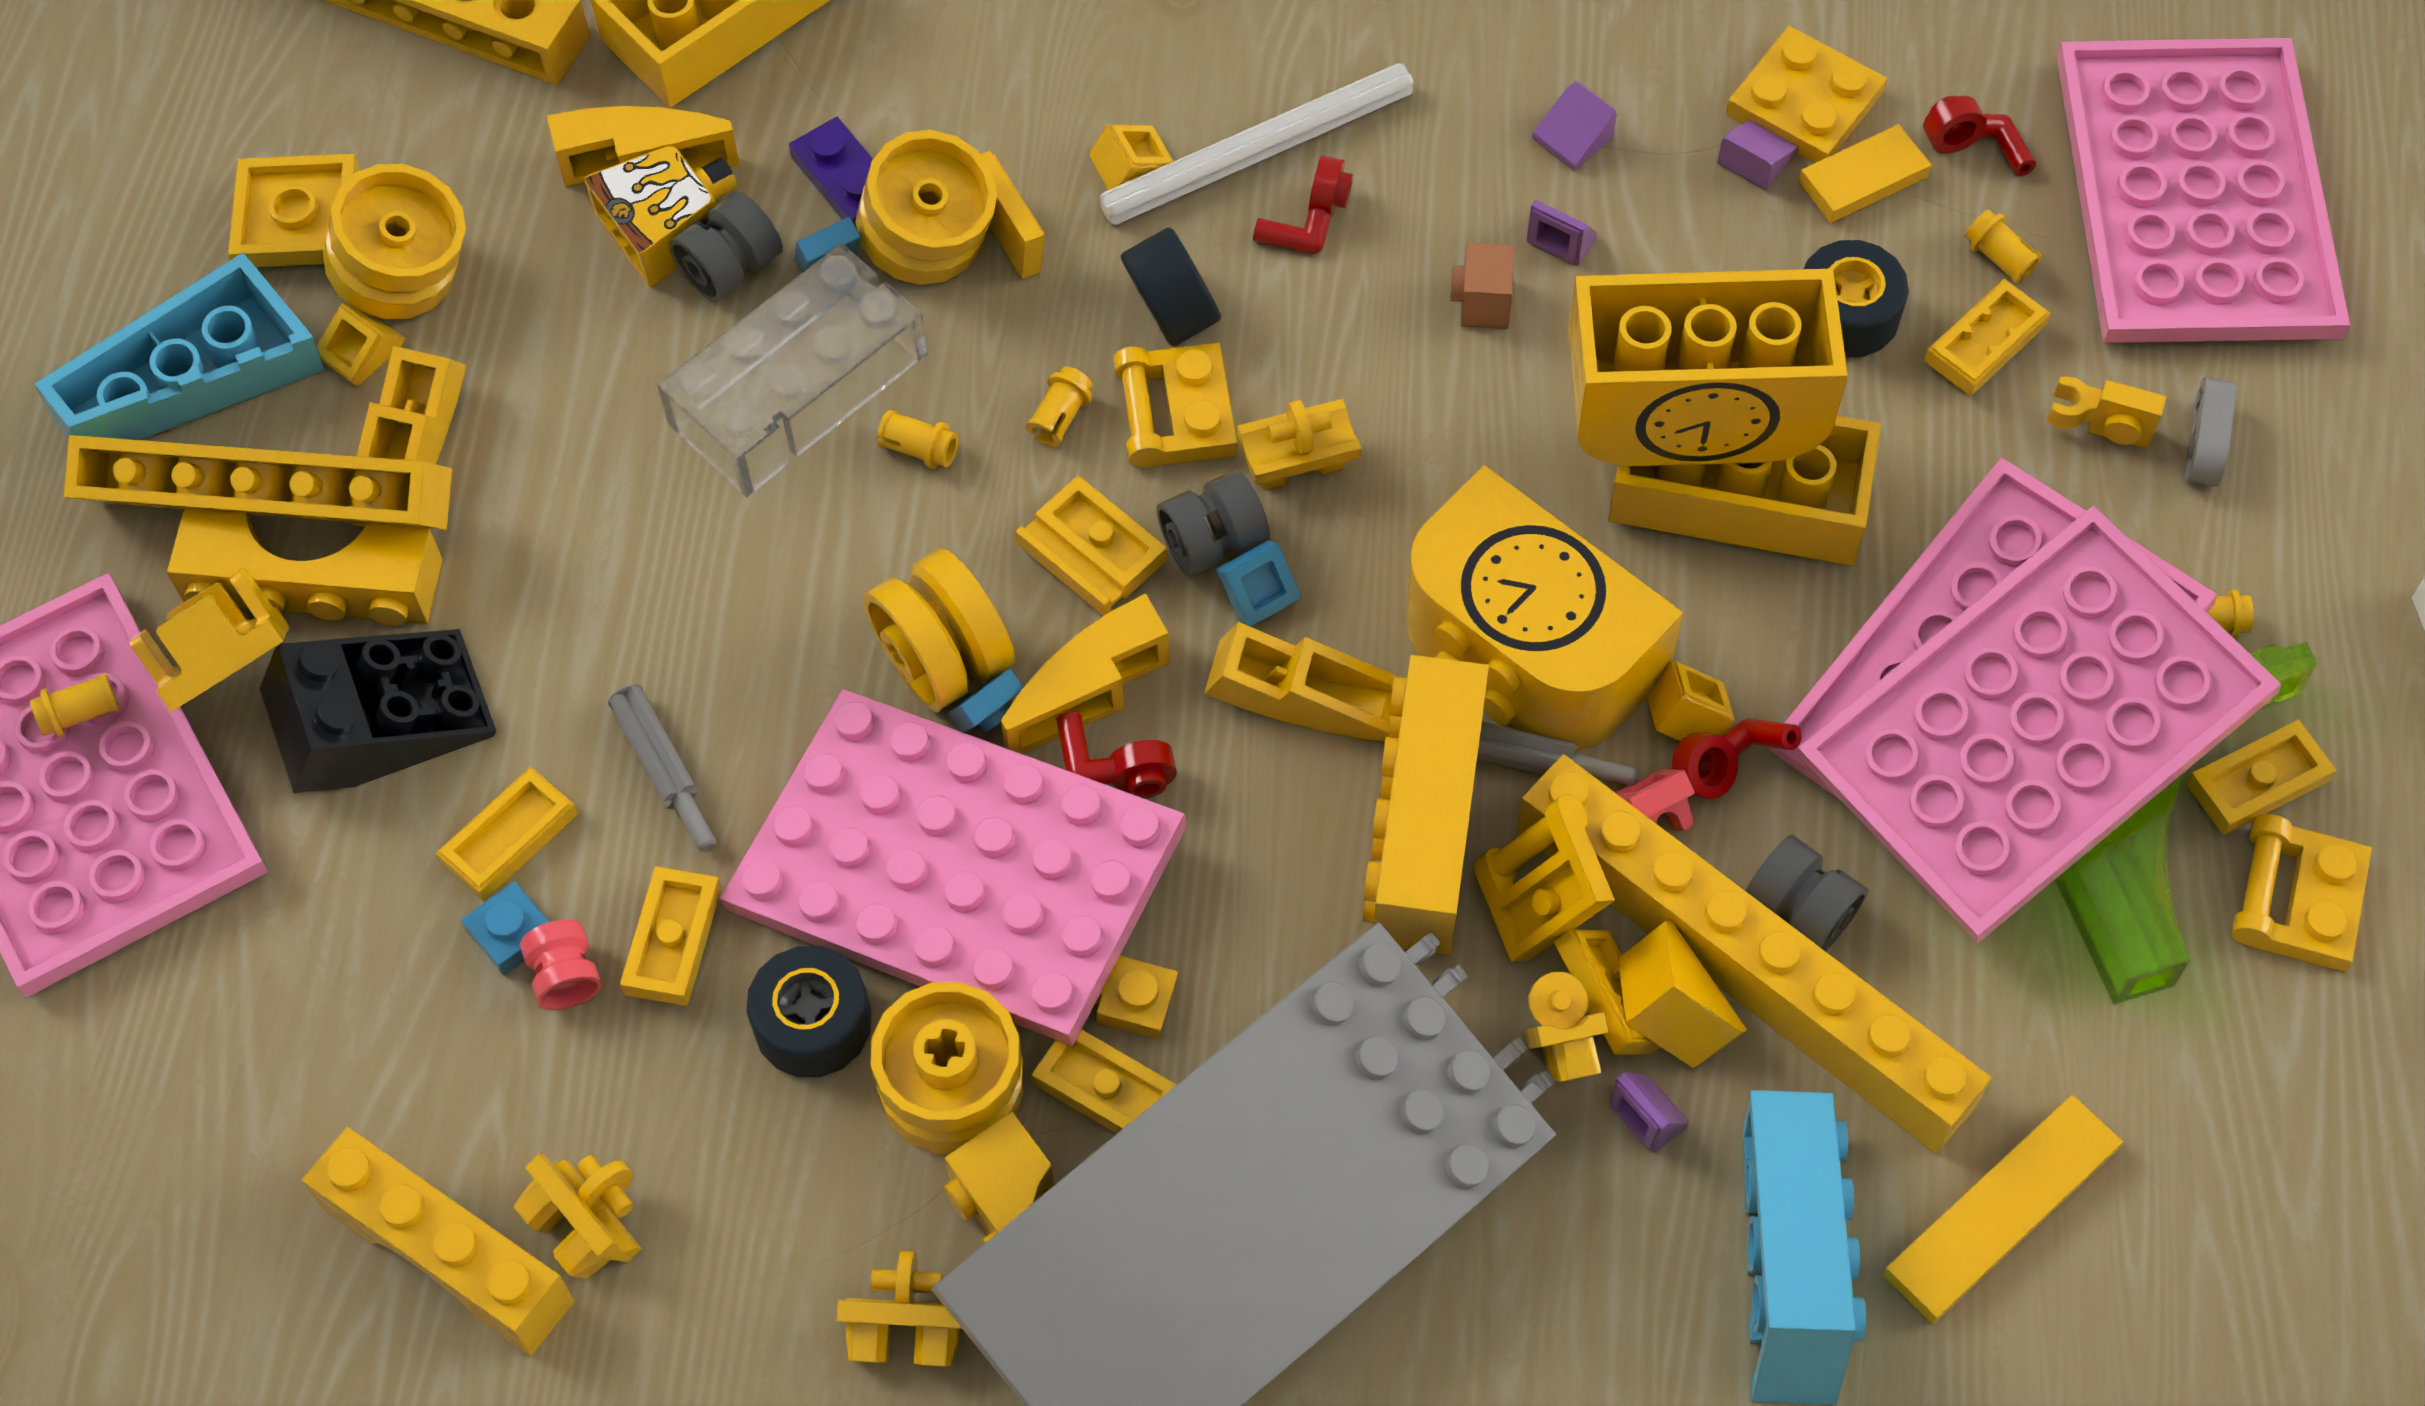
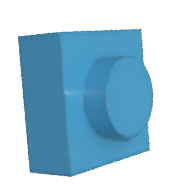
(817, 245)
(1259, 583)
(987, 703)
(502, 924)

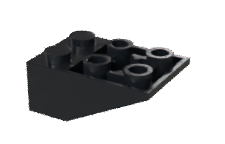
(371, 705)

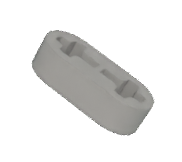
(2210, 431)

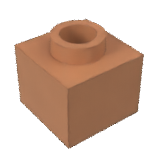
(1484, 285)

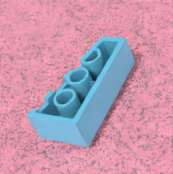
(184, 359)
(1799, 1247)

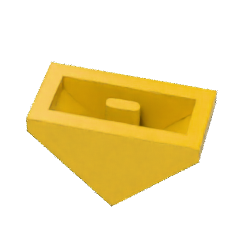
(1674, 998)

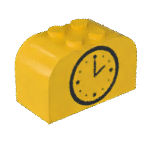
(1705, 365)
(1553, 616)

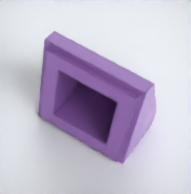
(1576, 126)
(1755, 153)
(1559, 233)
(1646, 1110)

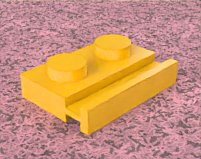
(1091, 545)

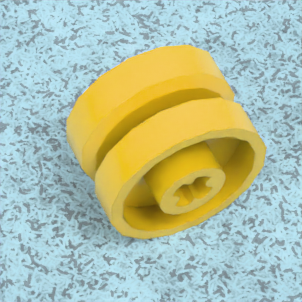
(926, 207)
(393, 241)
(939, 629)
(946, 1065)

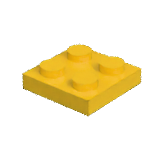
(1807, 94)
(286, 207)

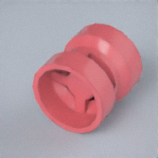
(560, 964)

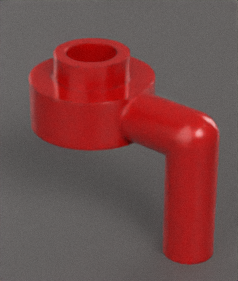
(1959, 122)
(1329, 190)
(1713, 758)
(1135, 768)

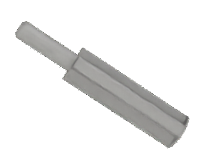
(1539, 753)
(660, 760)

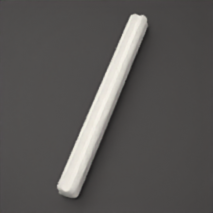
(1256, 144)

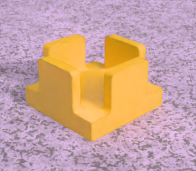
(209, 639)

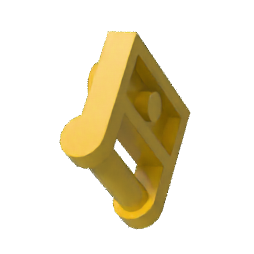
(1195, 400)
(1553, 895)
(2322, 899)

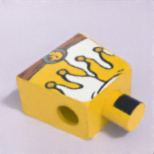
(653, 201)

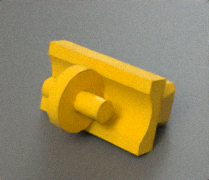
(1298, 442)
(1564, 1033)
(562, 1191)
(871, 1319)

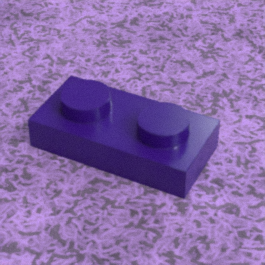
(834, 165)

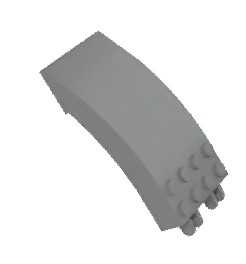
(1255, 1196)

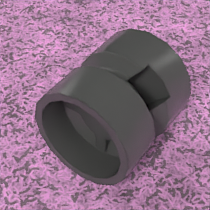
(732, 241)
(1232, 514)
(1804, 895)

